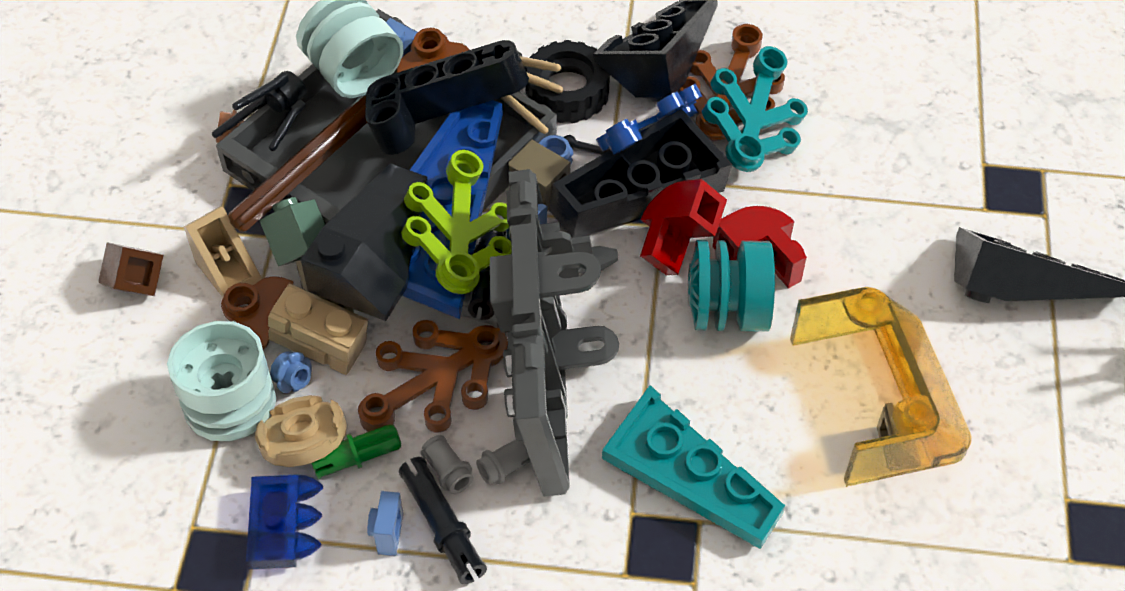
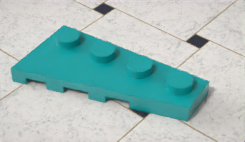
(677, 461)

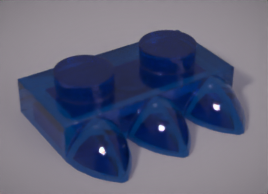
(278, 517)

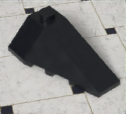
(659, 52)
(361, 249)
(1006, 272)

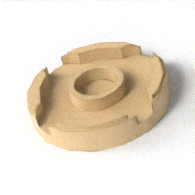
(301, 431)

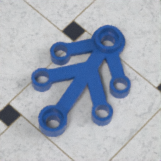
(628, 133)

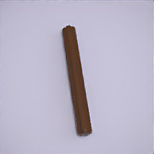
(299, 166)

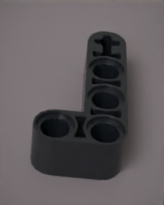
(439, 89)

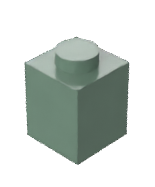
(292, 229)

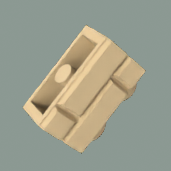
(317, 328)

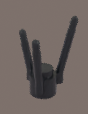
(281, 94)

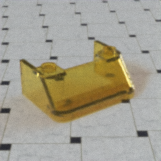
(928, 418)

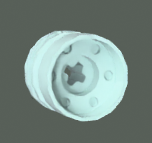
(349, 44)
(222, 380)

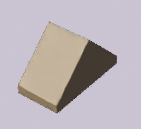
(220, 251)

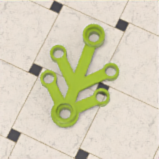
(455, 267)

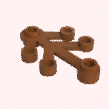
(746, 44)
(437, 372)

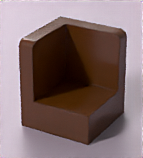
(130, 269)

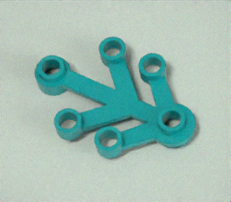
(744, 147)

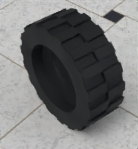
(573, 58)

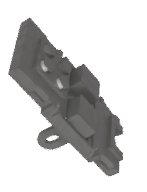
(540, 347)

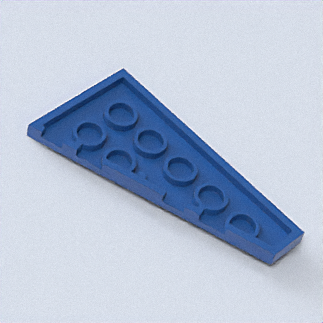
(470, 130)

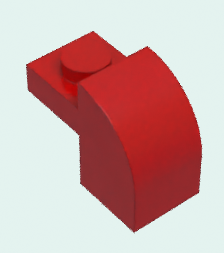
(675, 216)
(765, 224)

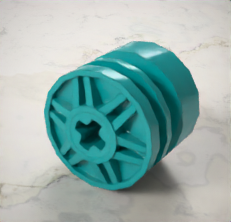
(732, 285)

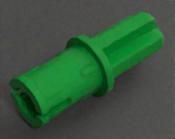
(358, 450)

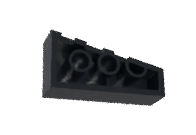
(624, 183)

